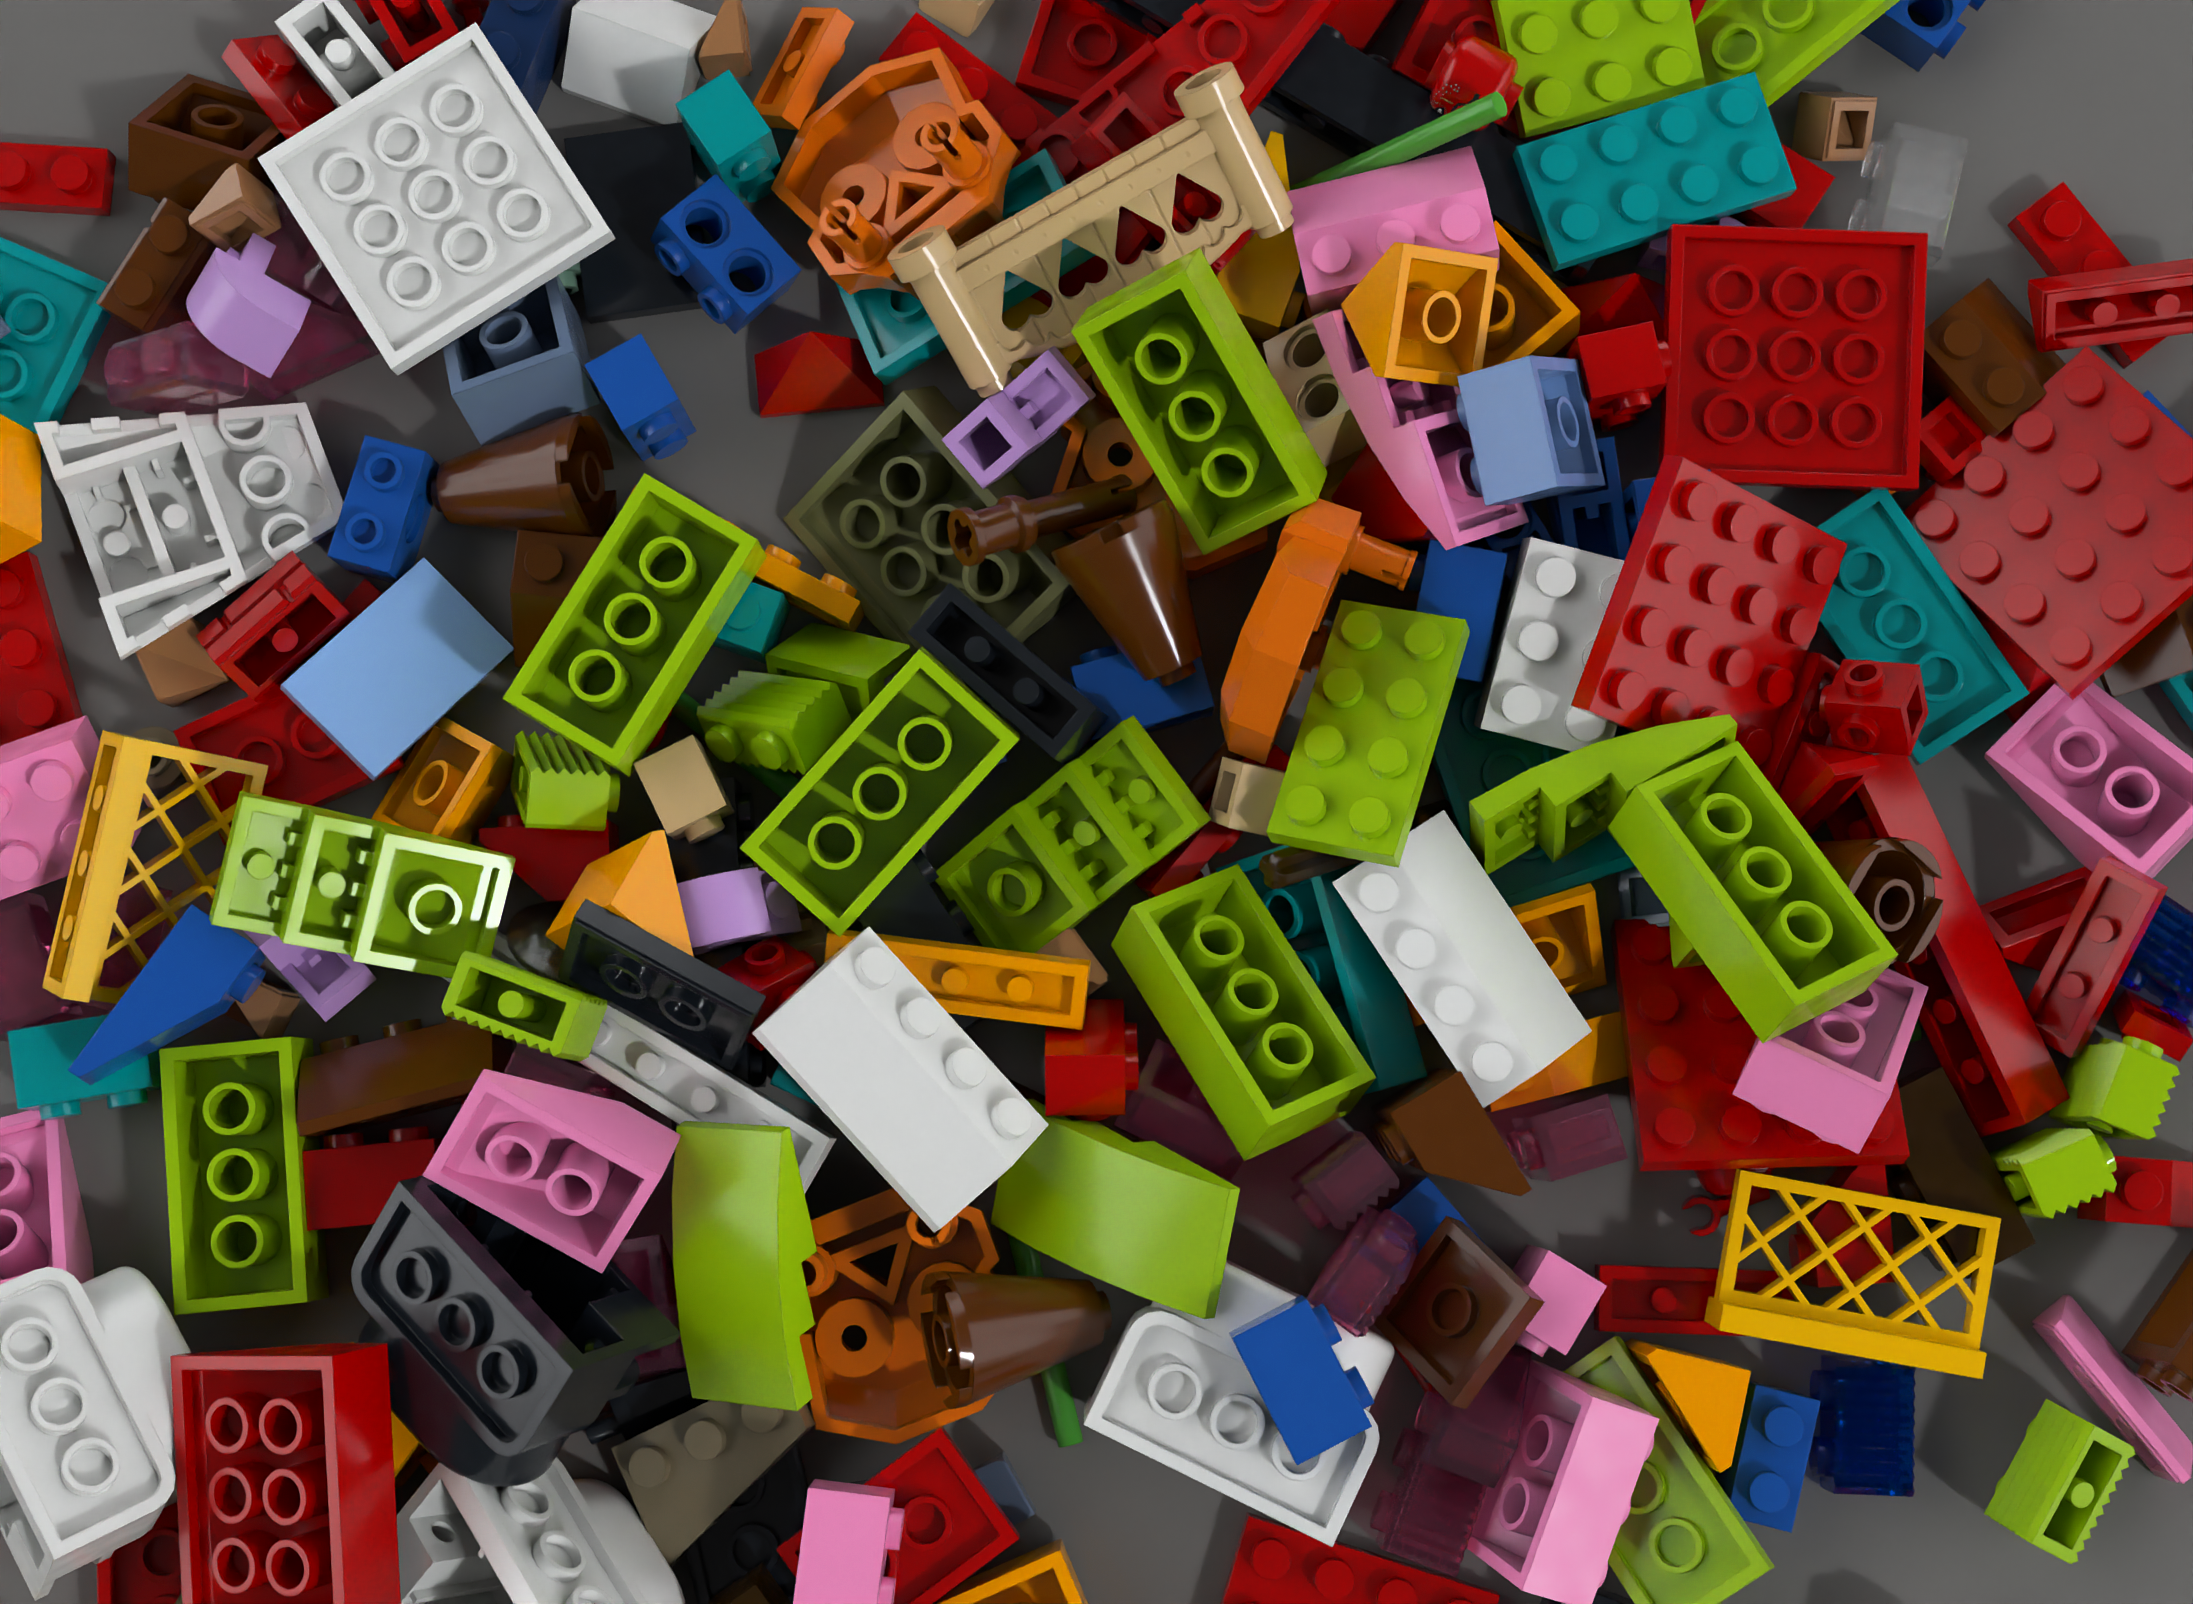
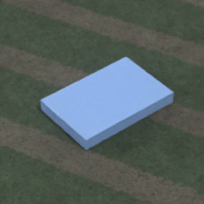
(397, 669)

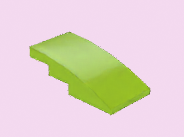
(1582, 791)
(1073, 842)
(359, 886)
(1121, 1212)
(738, 1263)

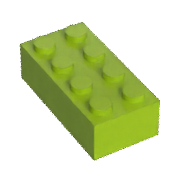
(1201, 402)
(636, 624)
(880, 791)
(1751, 891)
(1241, 1011)
(238, 1177)

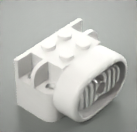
(1191, 1404)
(83, 1417)
(528, 1544)

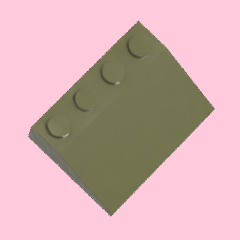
(885, 531)

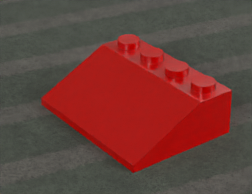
(286, 1475)

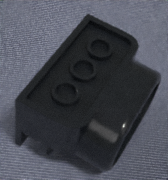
(494, 1333)

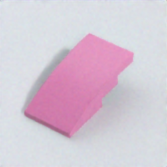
(1416, 440)

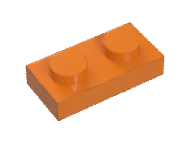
(802, 66)

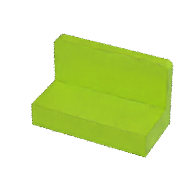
(841, 657)

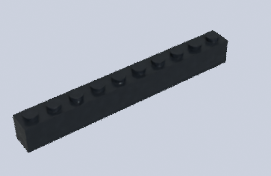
(1361, 104)

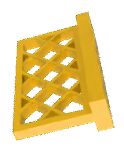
(105, 848)
(1846, 1330)

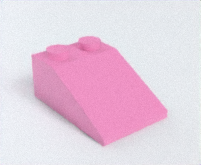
(2099, 779)
(1839, 1065)
(554, 1162)
(40, 1200)

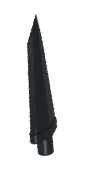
(645, 1407)

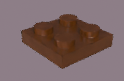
(1458, 1312)

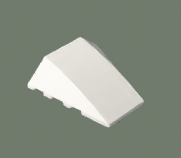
(189, 506)

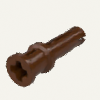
(1018, 522)

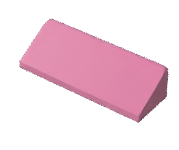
(2116, 1389)

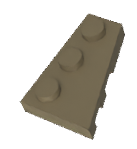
(701, 1464)

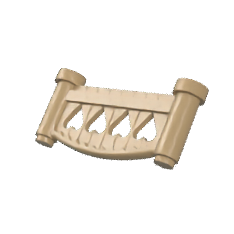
(966, 283)

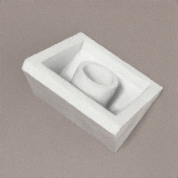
(635, 55)

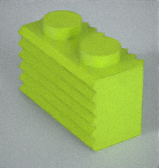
(774, 720)
(561, 784)
(524, 1007)
(2117, 1089)
(2055, 1170)
(2059, 1481)

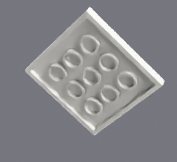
(436, 199)

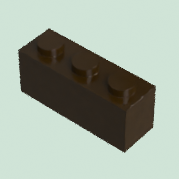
(1952, 1169)

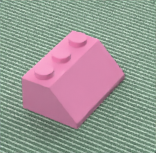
(1355, 219)
(1564, 1487)

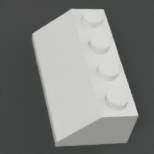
(1464, 960)
(901, 1079)

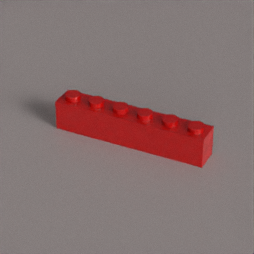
(1971, 1000)

